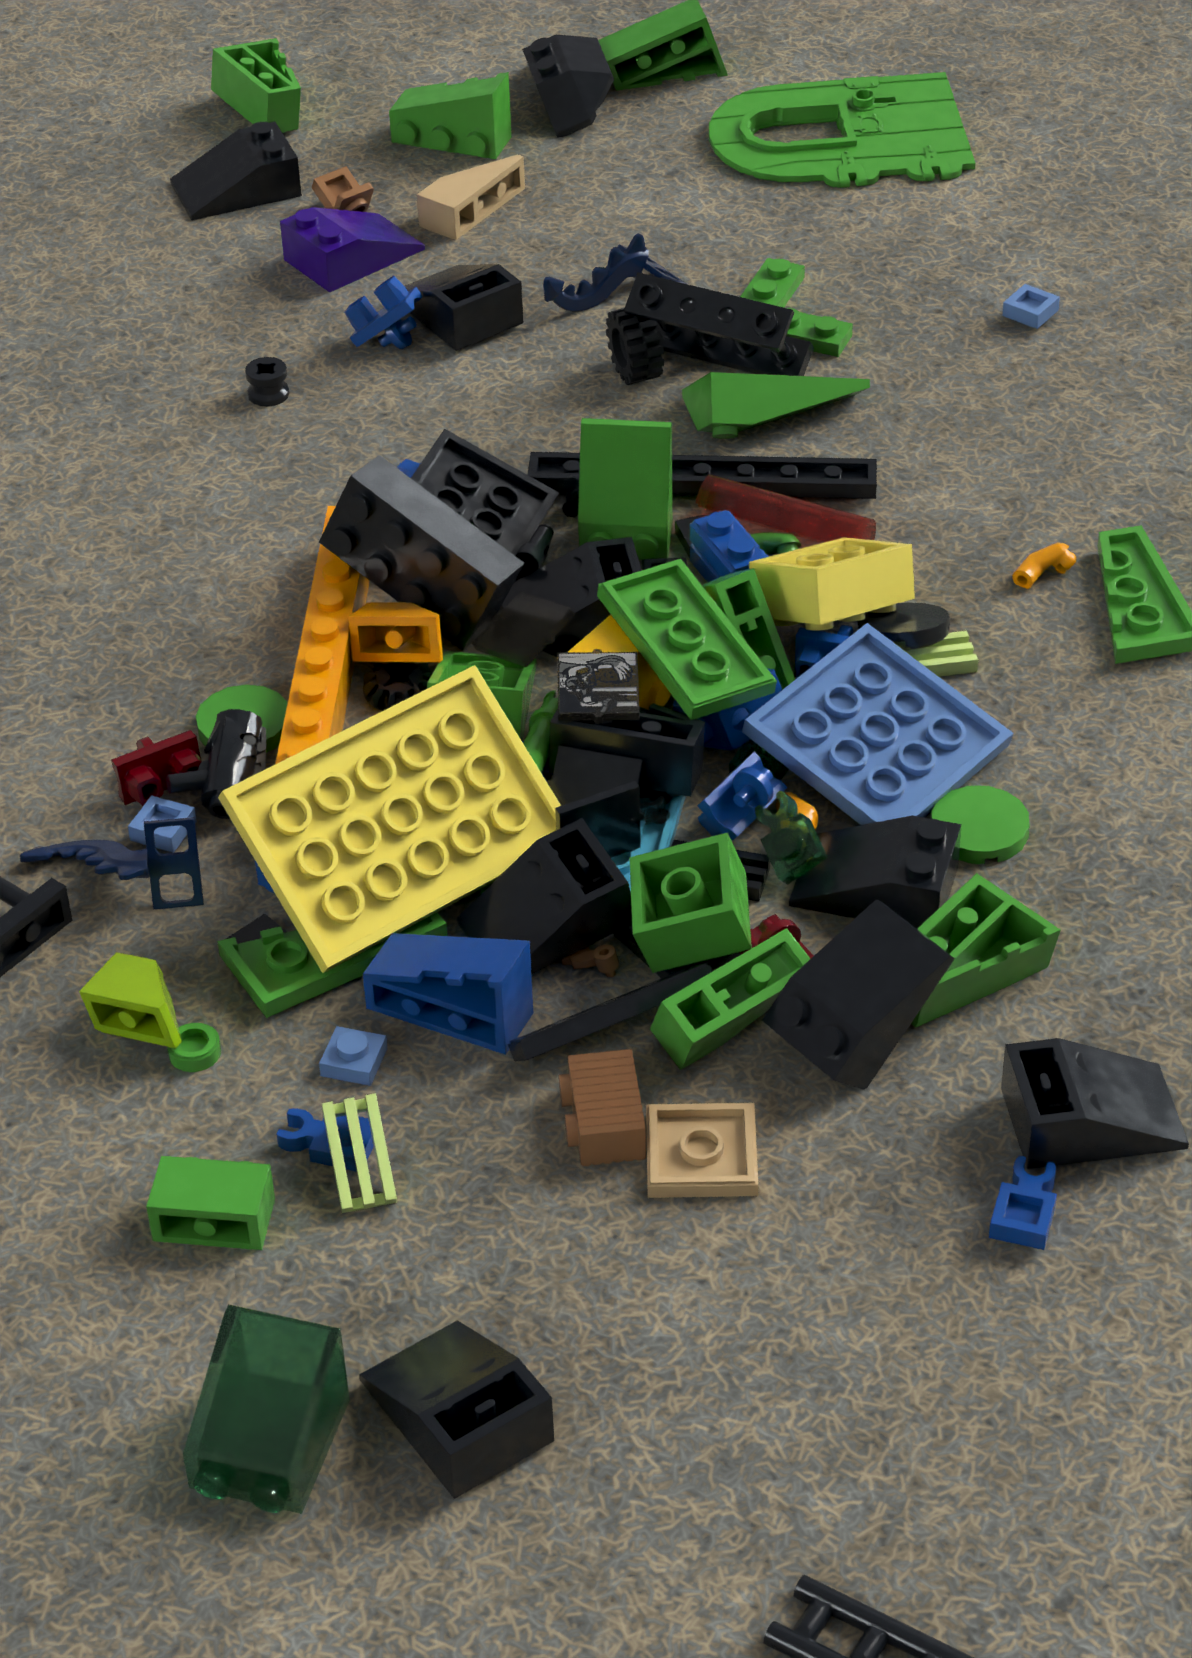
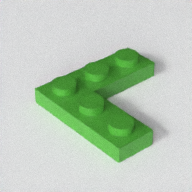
(775, 286)

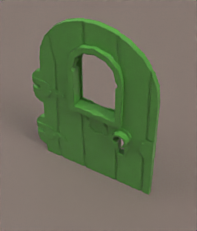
(885, 124)

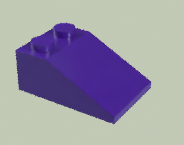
(343, 245)

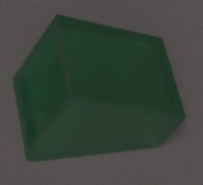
(267, 1410)

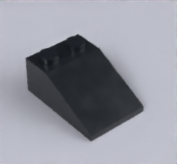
(240, 173)
(897, 861)
(859, 995)

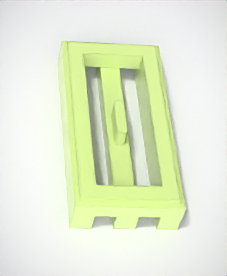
(946, 657)
(351, 1108)

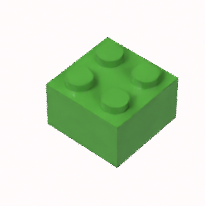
(689, 903)

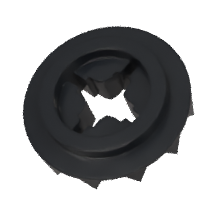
(379, 688)

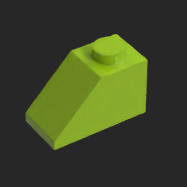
(132, 1001)

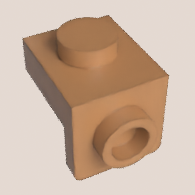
(342, 191)

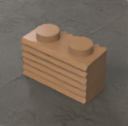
(605, 1107)

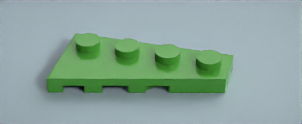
(1141, 598)
(283, 973)

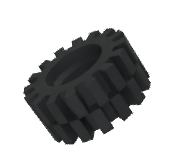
(634, 347)

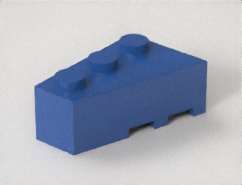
(454, 986)

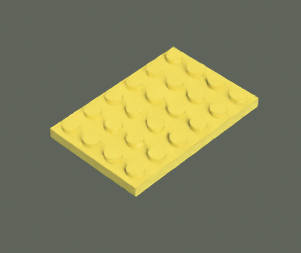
(394, 817)

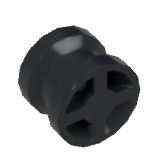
(267, 381)

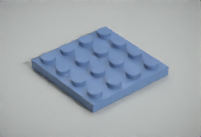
(877, 731)

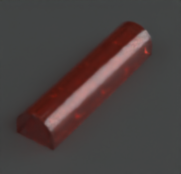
(782, 511)

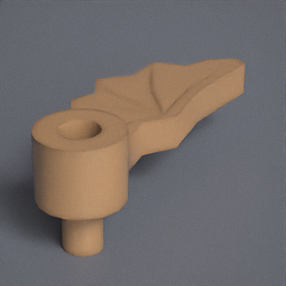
(603, 957)

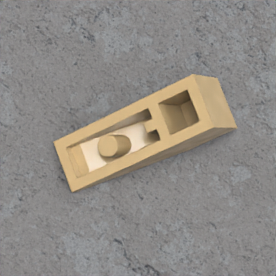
(469, 196)

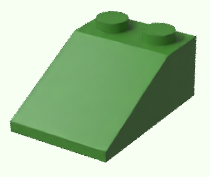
(626, 484)
(506, 680)

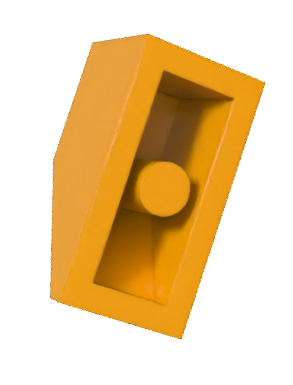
(395, 633)

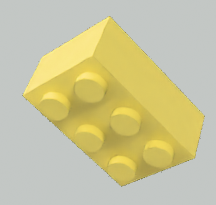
(836, 581)

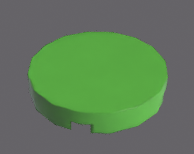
(252, 698)
(990, 819)

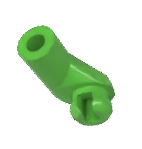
(776, 542)

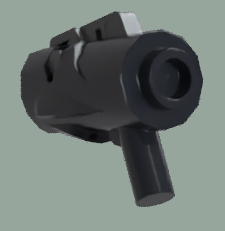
(234, 754)

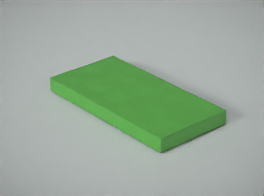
(686, 639)

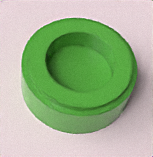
(198, 1048)

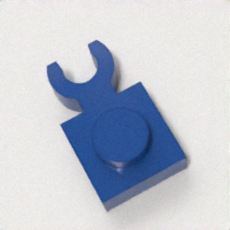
(313, 1136)
(1025, 1207)

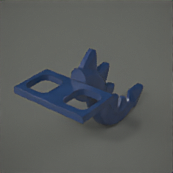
(622, 263)
(115, 858)

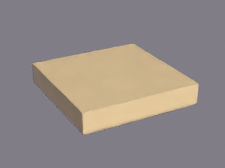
(701, 1150)

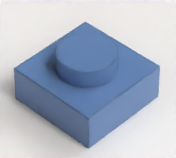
(1030, 306)
(157, 808)
(353, 1055)

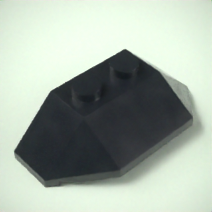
(570, 79)

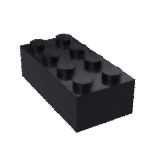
(420, 550)

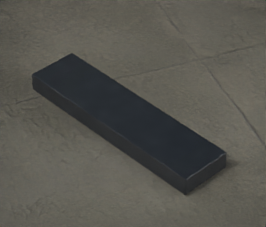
(604, 1014)

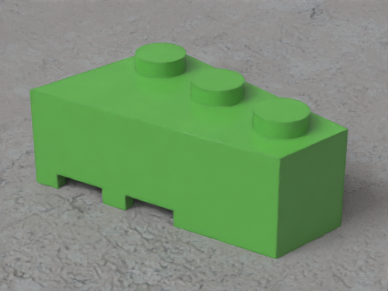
(663, 48)
(257, 83)
(455, 117)
(992, 945)

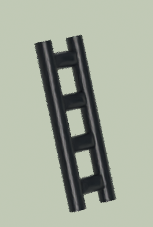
(877, 1628)

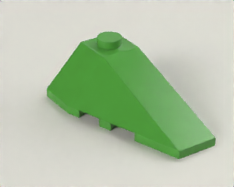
(743, 401)

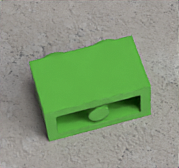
(211, 1202)

